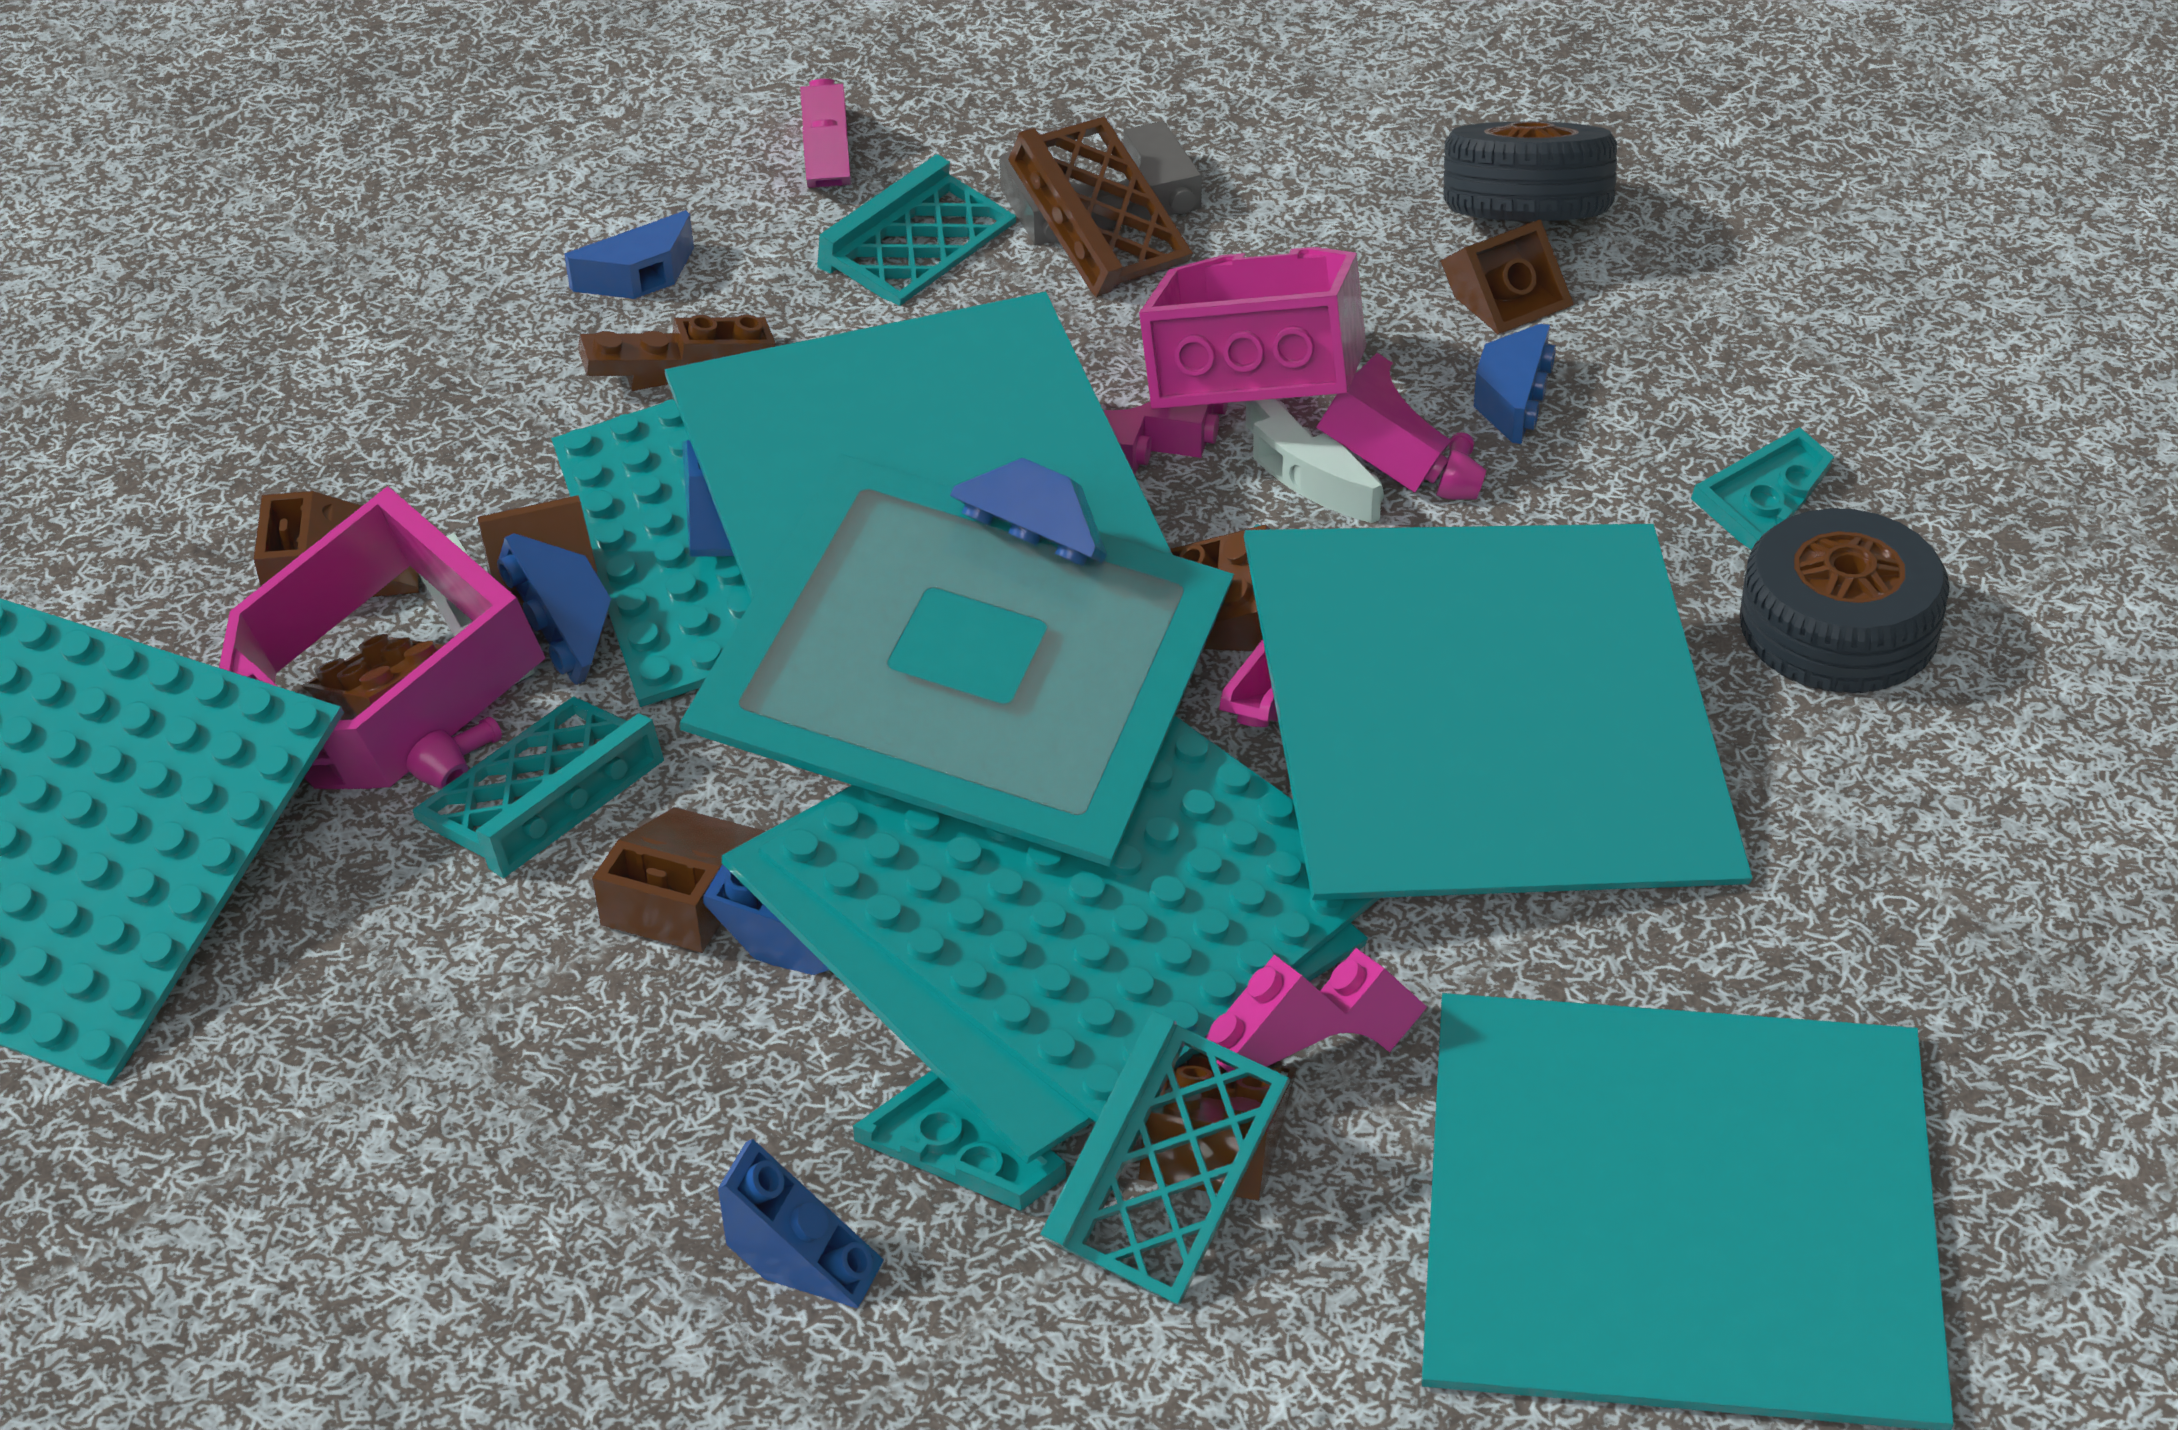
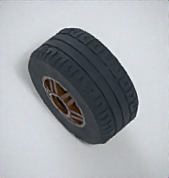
(1530, 170)
(1844, 600)

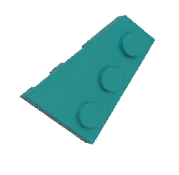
(1764, 486)
(944, 1137)

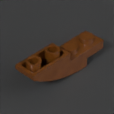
(693, 340)

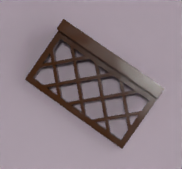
(1070, 212)

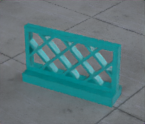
(890, 215)
(548, 802)
(1116, 1134)

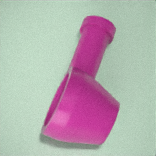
(1462, 474)
(440, 758)

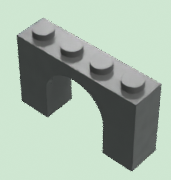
(1157, 156)

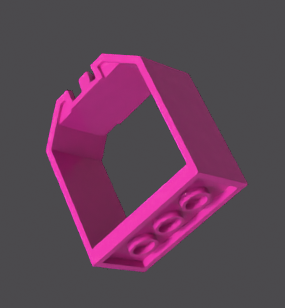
(1254, 328)
(337, 579)

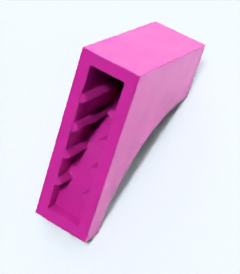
(1384, 428)

